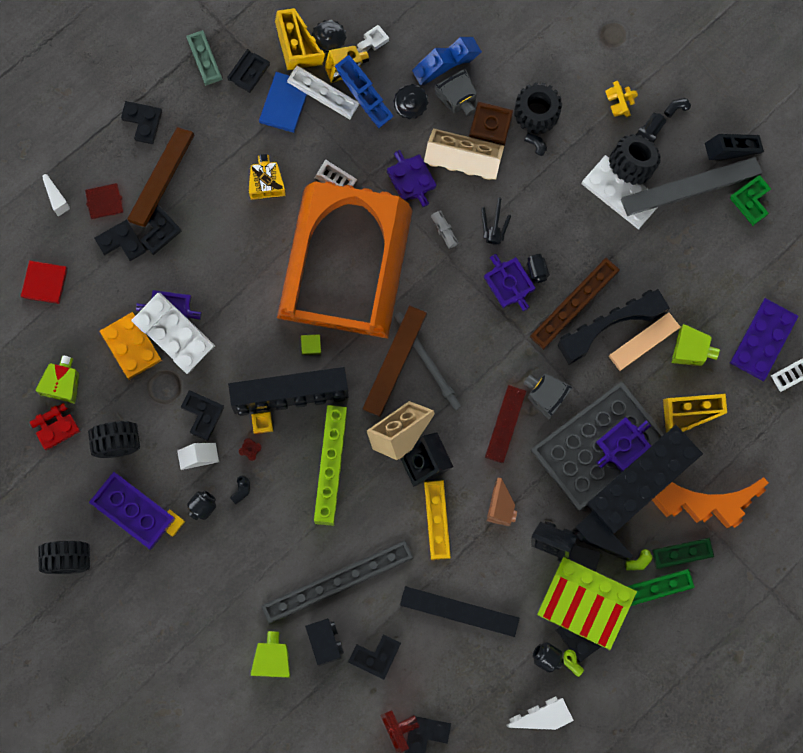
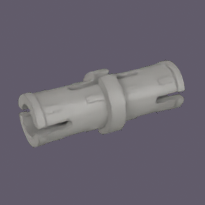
(444, 229)

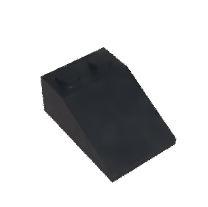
(553, 540)

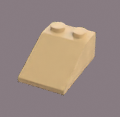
(400, 430)

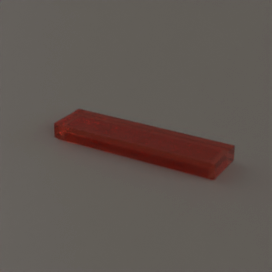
(505, 424)

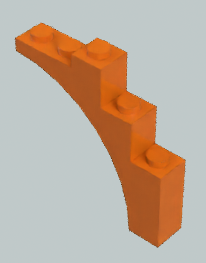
(699, 505)

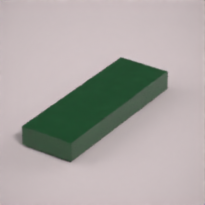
(682, 553)

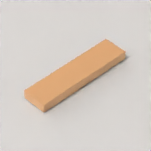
(644, 341)

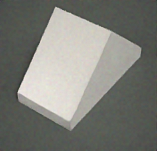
(197, 455)

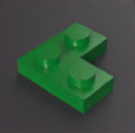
(747, 200)

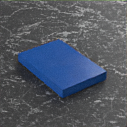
(283, 104)

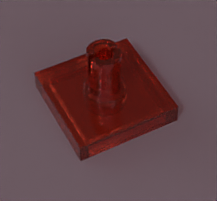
(397, 729)

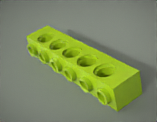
(330, 465)

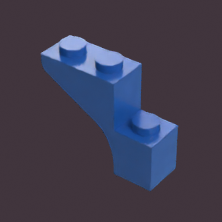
(443, 59)

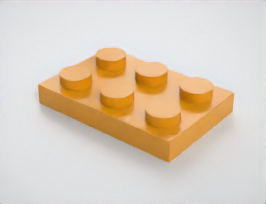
(130, 346)

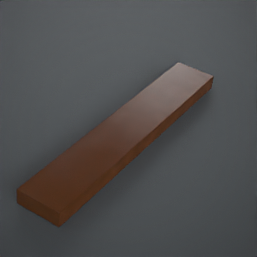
(160, 177)
(574, 303)
(394, 361)

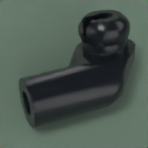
(677, 104)
(538, 142)
(243, 489)

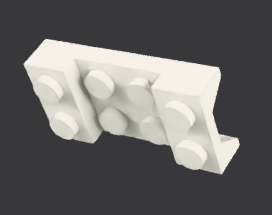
(173, 332)

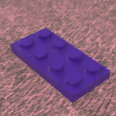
(764, 339)
(132, 510)

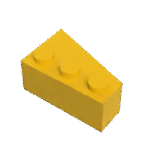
(296, 42)
(693, 410)

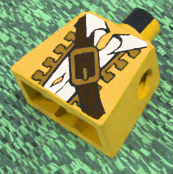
(336, 55)
(265, 179)

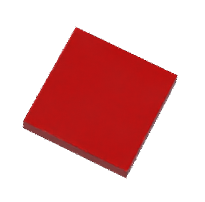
(44, 282)

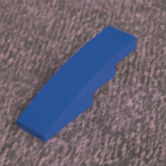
(363, 91)

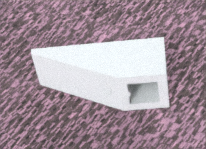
(550, 716)

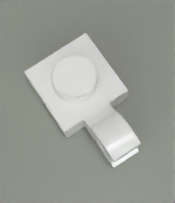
(373, 38)

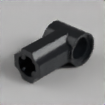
(652, 127)

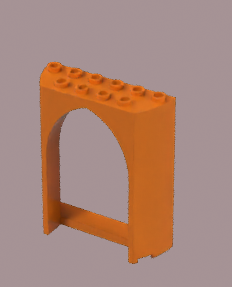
(394, 220)

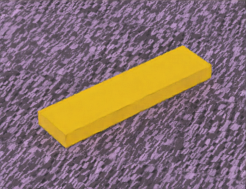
(437, 520)

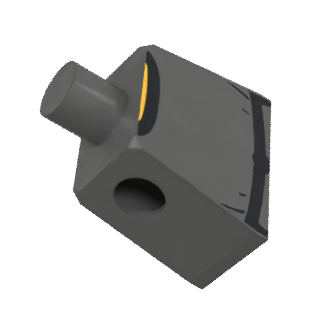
(457, 93)
(547, 393)

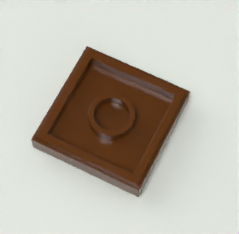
(491, 123)

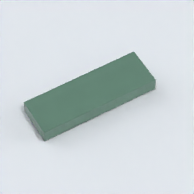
(204, 57)

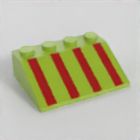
(586, 603)

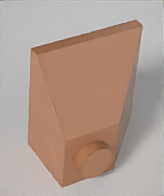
(501, 506)

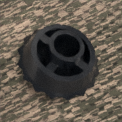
(329, 35)
(410, 101)

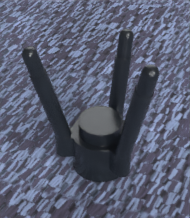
(494, 235)

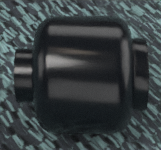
(201, 505)
(547, 657)

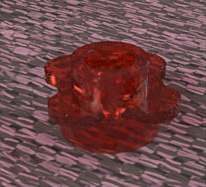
(248, 443)

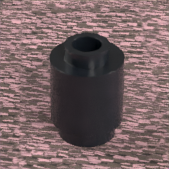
(537, 268)

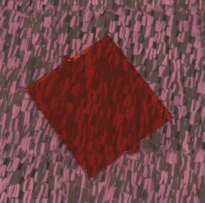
(104, 201)

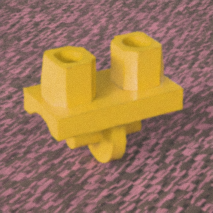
(617, 92)

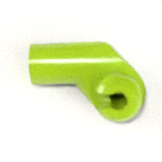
(641, 563)
(570, 662)

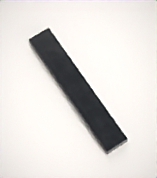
(459, 611)

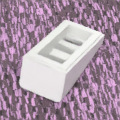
(334, 169)
(57, 200)
(782, 372)

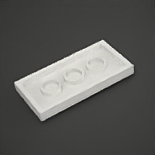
(611, 189)

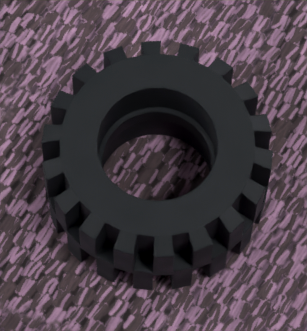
(539, 94)
(634, 159)
(114, 439)
(64, 557)

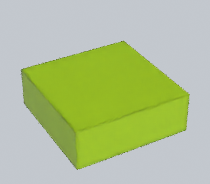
(311, 344)

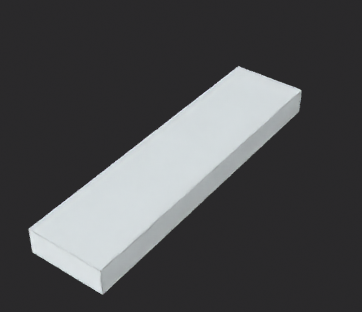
(323, 92)

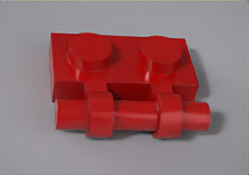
(57, 431)

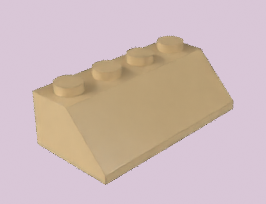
(463, 154)

